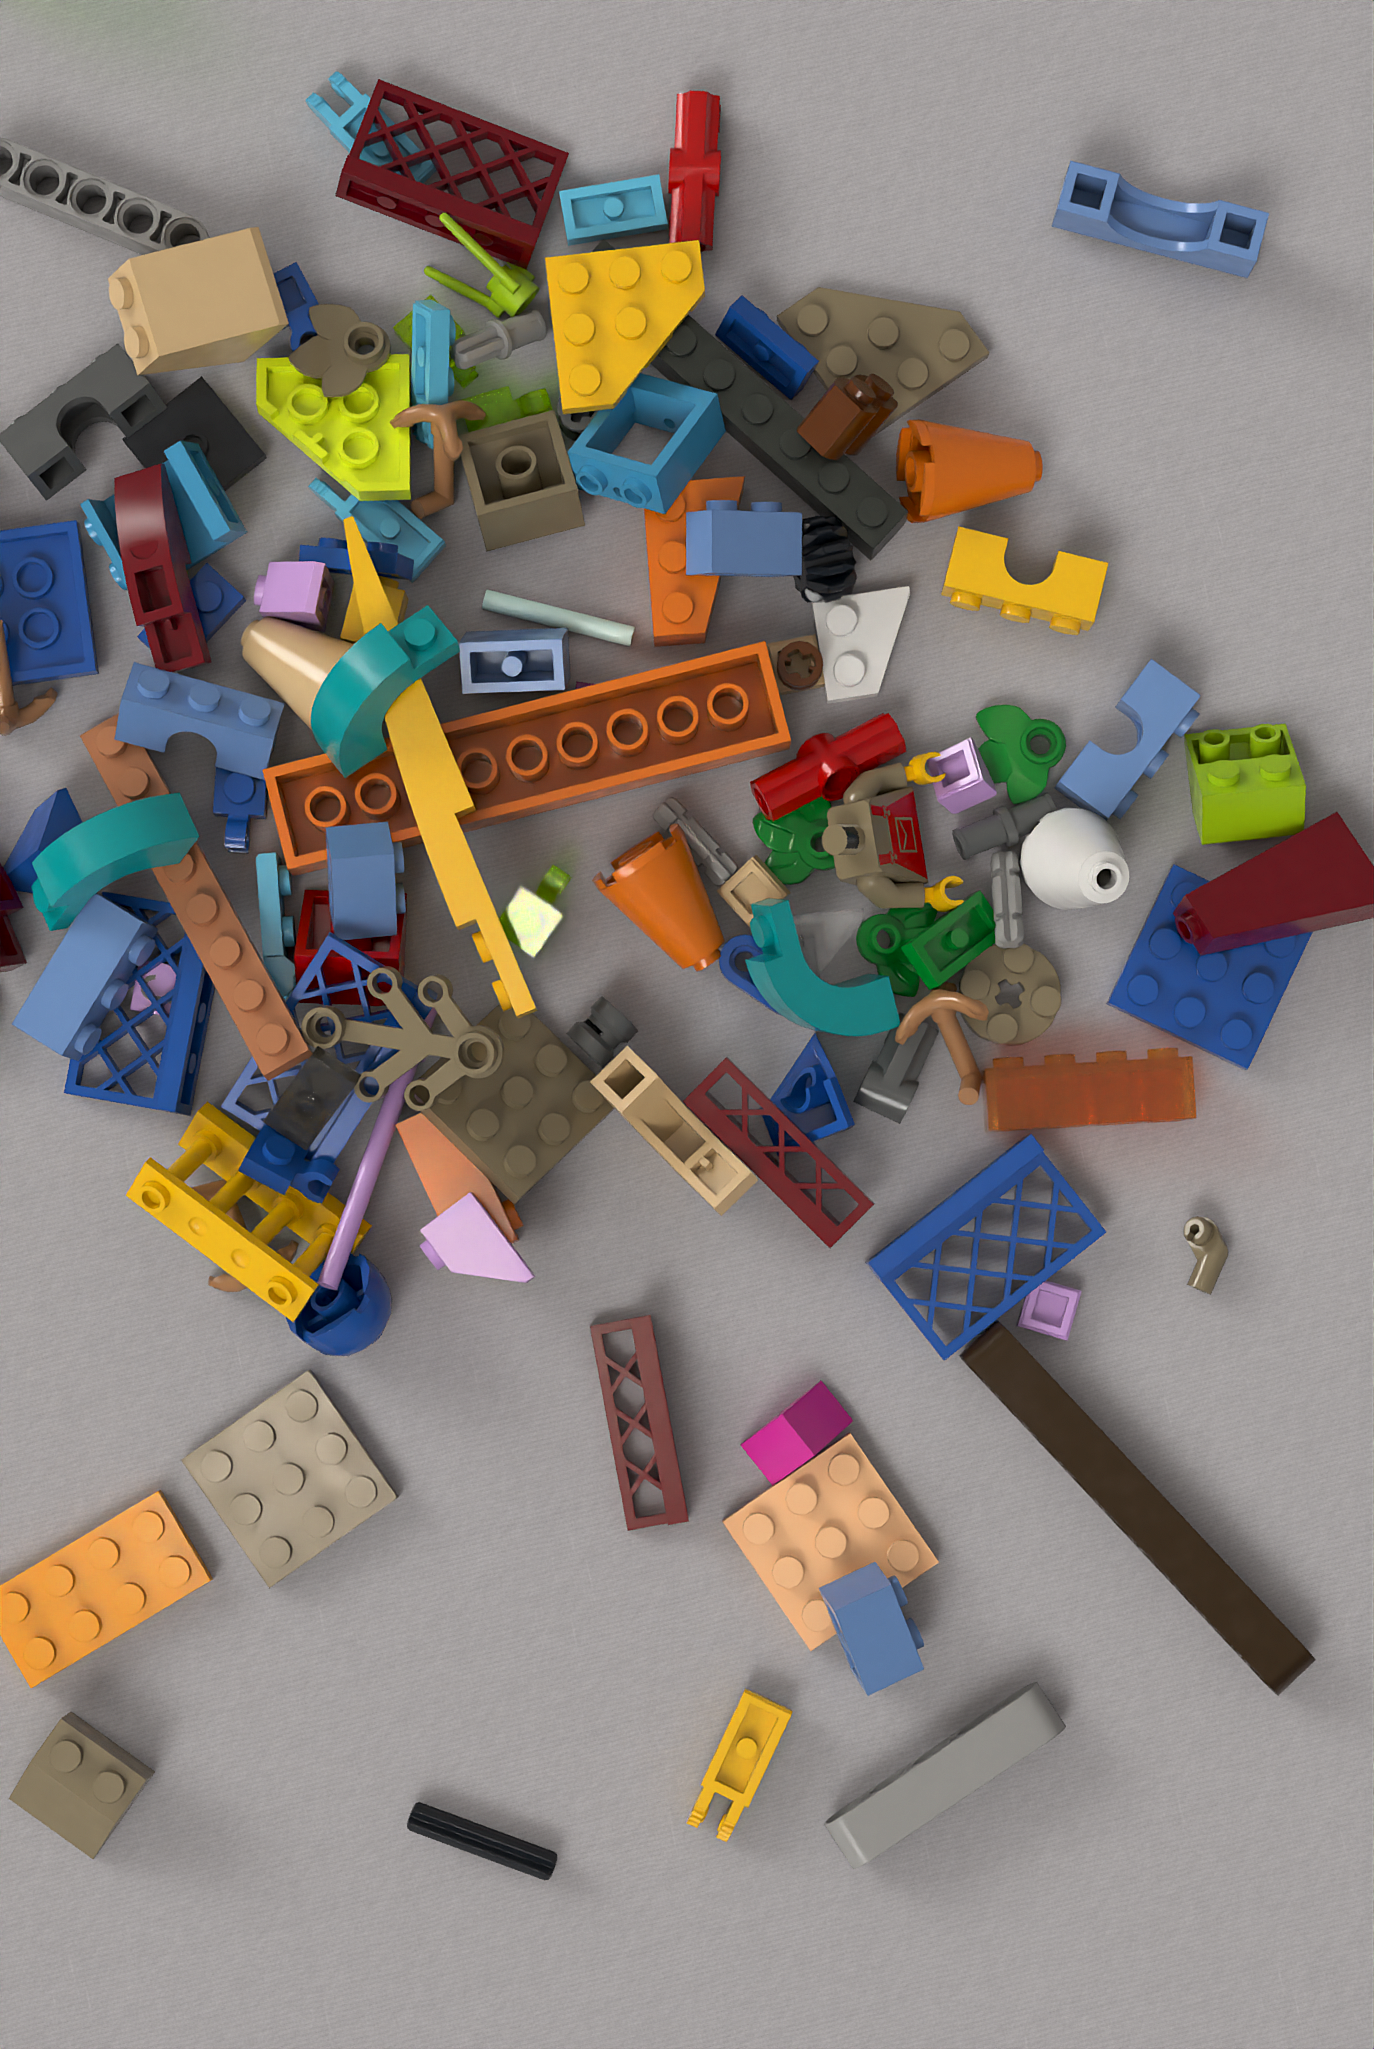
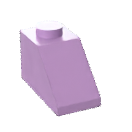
(296, 593)
(472, 1244)

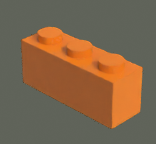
(451, 1175)

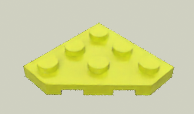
(346, 433)

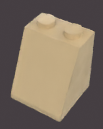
(198, 303)

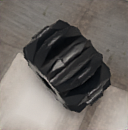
(826, 560)

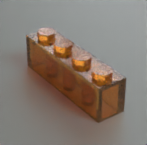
(1088, 1092)

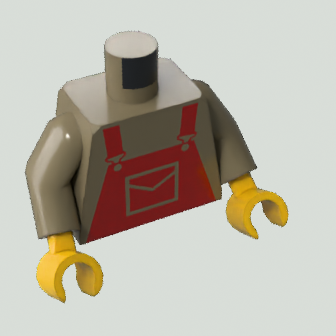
(880, 840)

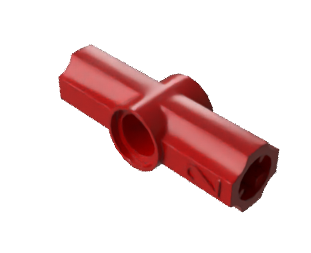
(695, 168)
(827, 766)

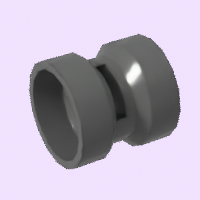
(614, 1030)

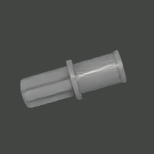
(498, 339)

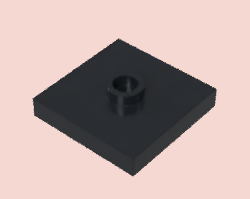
(204, 419)

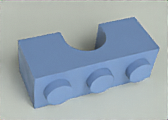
(167, 703)
(1157, 707)

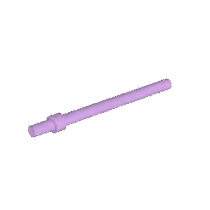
(366, 1177)

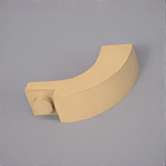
(673, 1131)

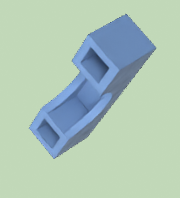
(1202, 234)

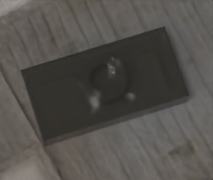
(312, 1098)

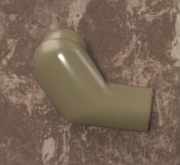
(1209, 1251)

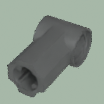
(893, 1077)

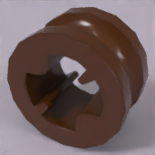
(805, 652)

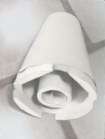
(1074, 860)

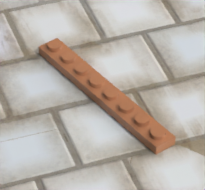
(207, 916)

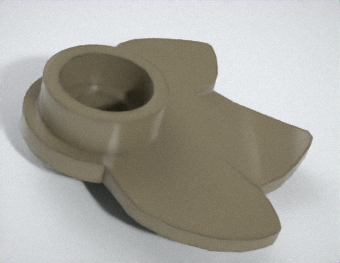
(334, 349)

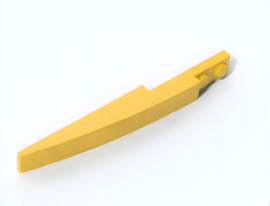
(437, 795)

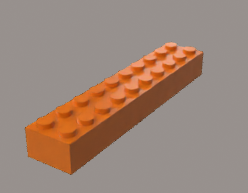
(551, 752)

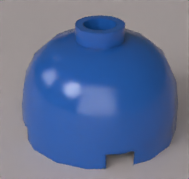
(349, 1317)

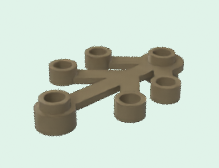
(413, 1040)

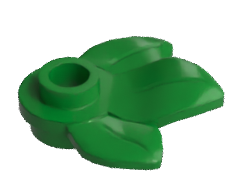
(1009, 750)
(794, 841)
(901, 926)

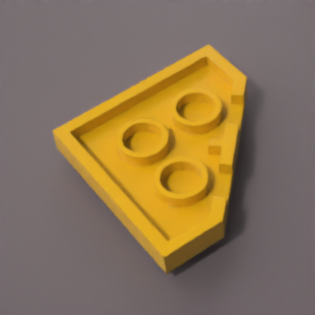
(616, 316)

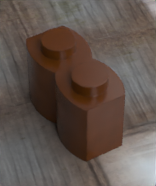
(848, 415)

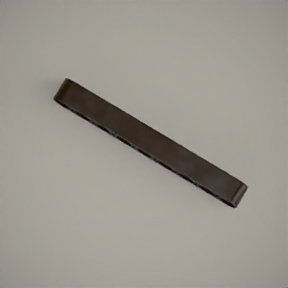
(1137, 1507)

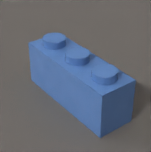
(86, 977)

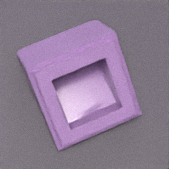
(966, 777)

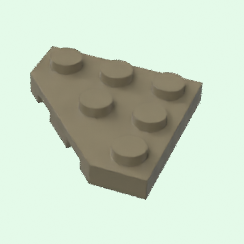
(902, 342)

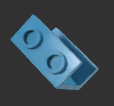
(201, 503)

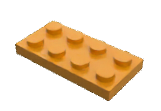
(98, 1588)

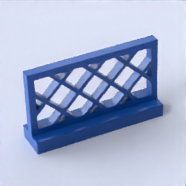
(184, 1032)
(350, 1113)
(956, 1212)

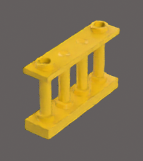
(204, 1224)

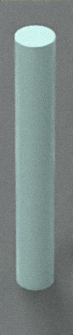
(558, 617)

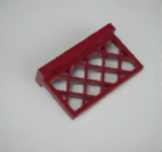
(422, 204)

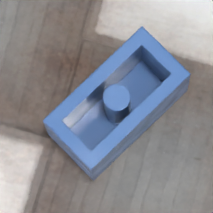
(743, 542)
(515, 660)
(362, 880)
(873, 1628)

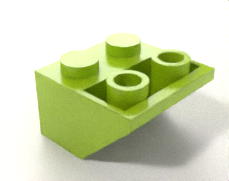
(1245, 783)

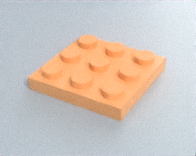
(823, 1526)

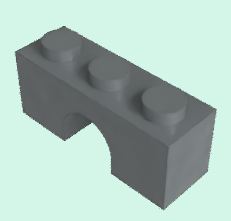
(103, 392)

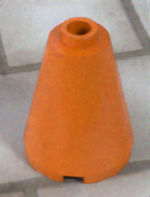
(960, 469)
(666, 898)

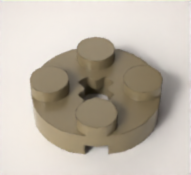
(1038, 1000)

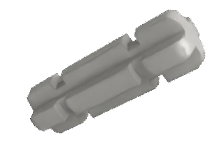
(702, 844)
(1007, 899)

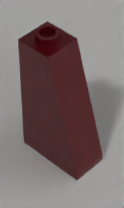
(1286, 891)

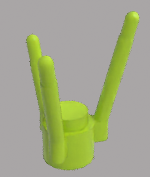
(510, 287)

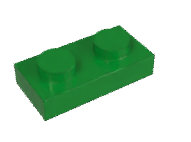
(952, 940)

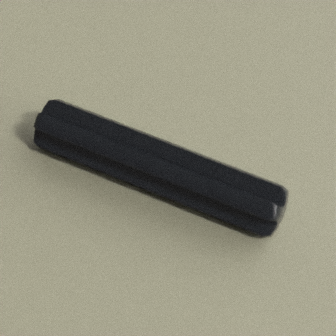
(482, 1841)

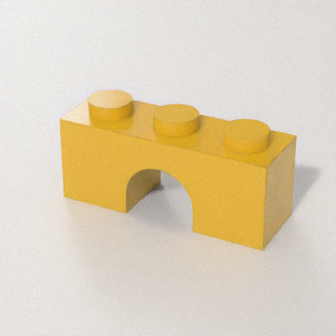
(979, 577)

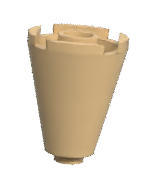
(291, 660)

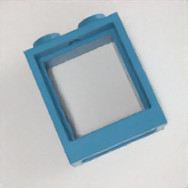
(660, 404)

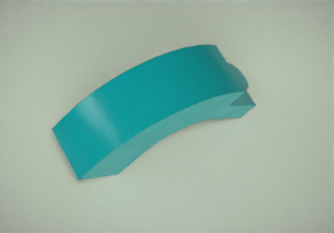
(368, 680)
(106, 848)
(789, 985)

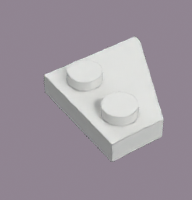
(858, 640)

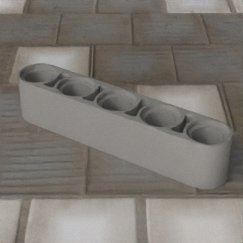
(79, 186)
(945, 1775)

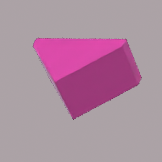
(797, 1433)

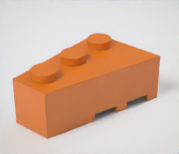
(682, 602)

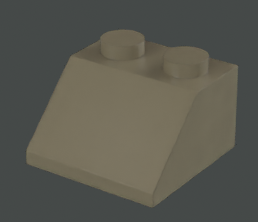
(521, 480)
(81, 1784)

